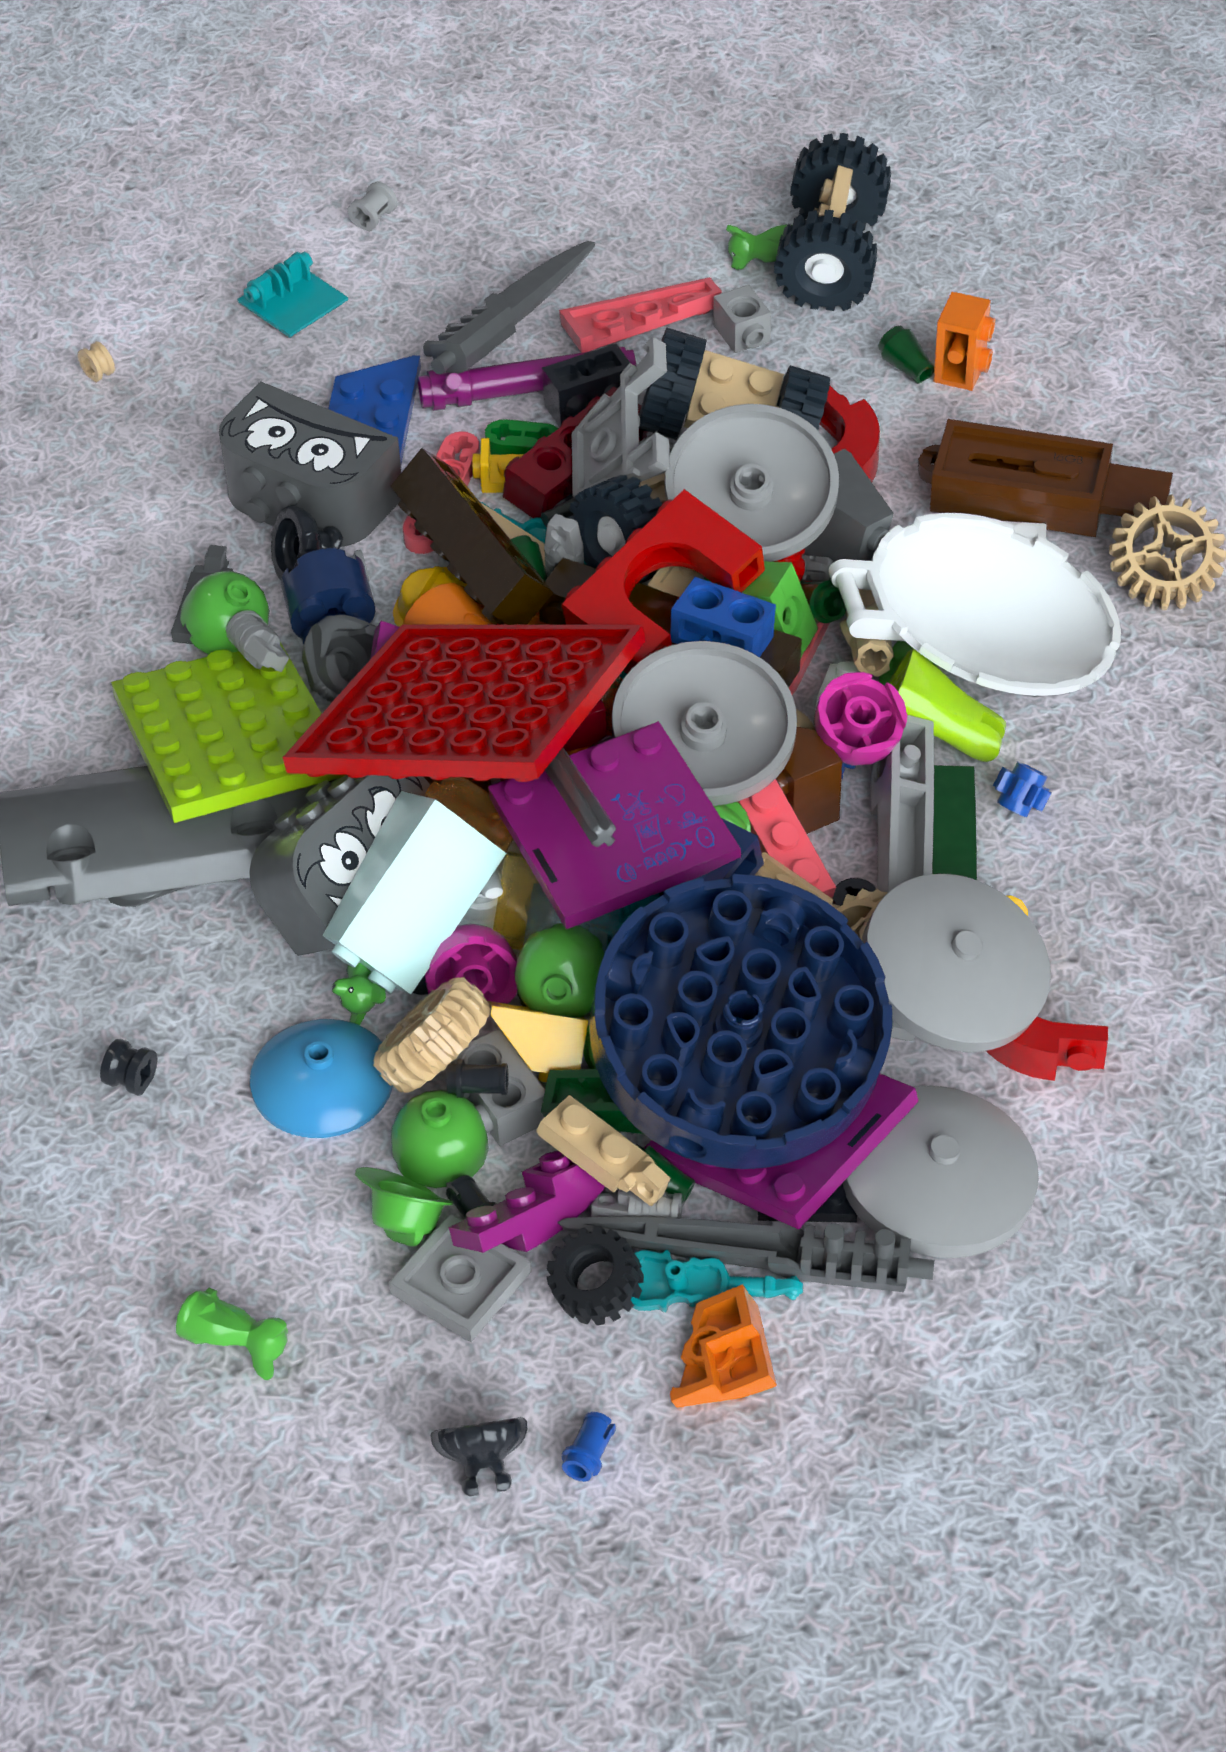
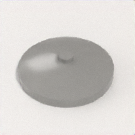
(760, 473)
(719, 709)
(959, 962)
(948, 1176)

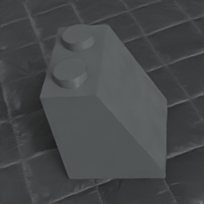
(858, 518)

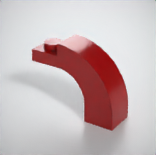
(854, 429)
(1054, 1044)

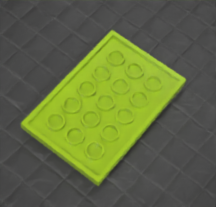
(217, 730)

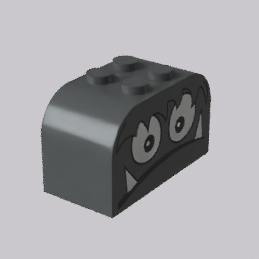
(307, 456)
(316, 852)

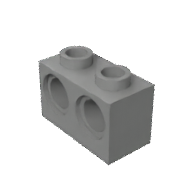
(523, 1095)

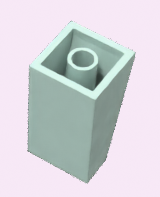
(411, 891)

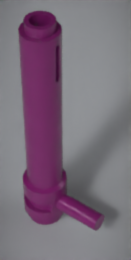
(488, 382)

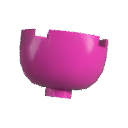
(860, 718)
(480, 958)

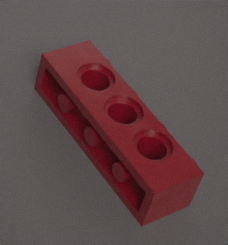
(545, 472)

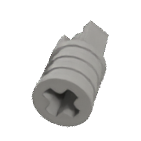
(561, 541)
(256, 641)
(629, 1205)

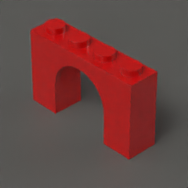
(679, 535)

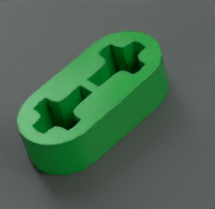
(519, 435)

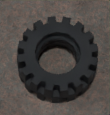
(580, 1254)

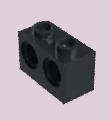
(576, 381)

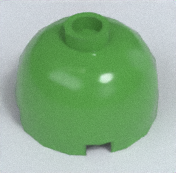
(214, 603)
(559, 970)
(438, 1139)

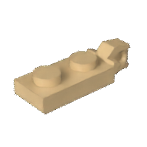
(602, 1151)

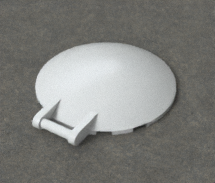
(984, 604)

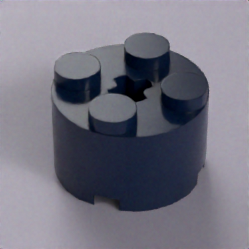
(324, 586)

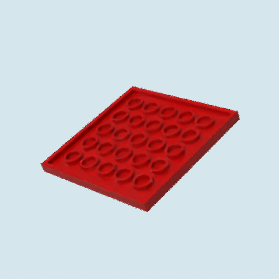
(466, 701)

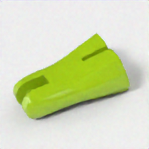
(954, 713)

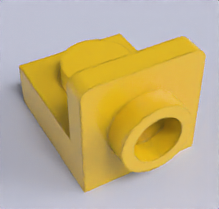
(491, 468)

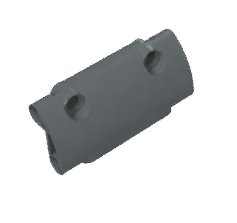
(116, 838)

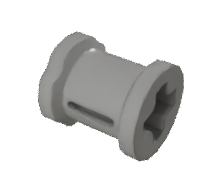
(372, 206)

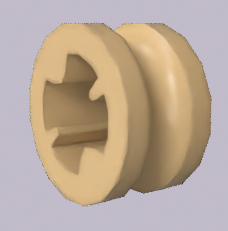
(96, 361)

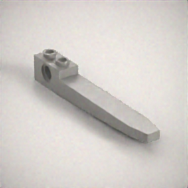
(905, 810)

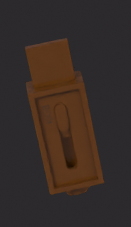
(1034, 478)

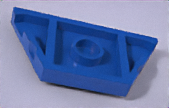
(379, 396)

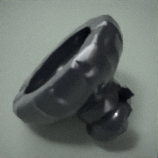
(296, 535)
(481, 1448)

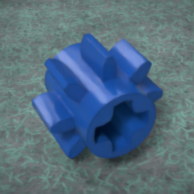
(1022, 789)

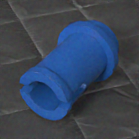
(583, 1457)

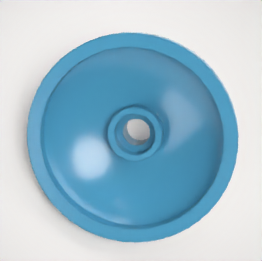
(319, 1095)

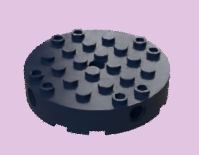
(752, 1087)

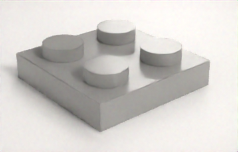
(459, 1284)

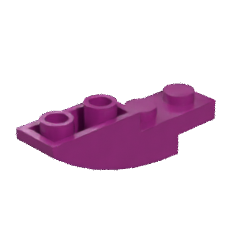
(530, 1214)

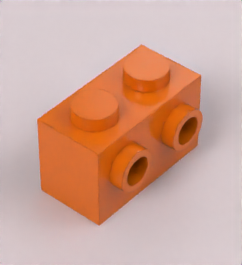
(963, 340)

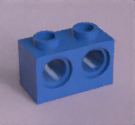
(722, 616)

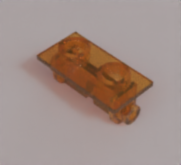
(472, 806)

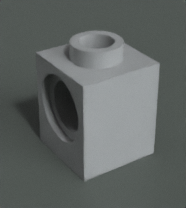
(741, 318)

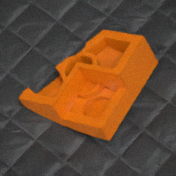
(725, 1352)

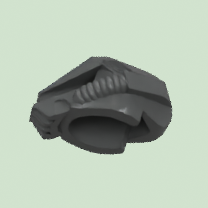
(336, 653)

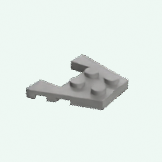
(608, 436)

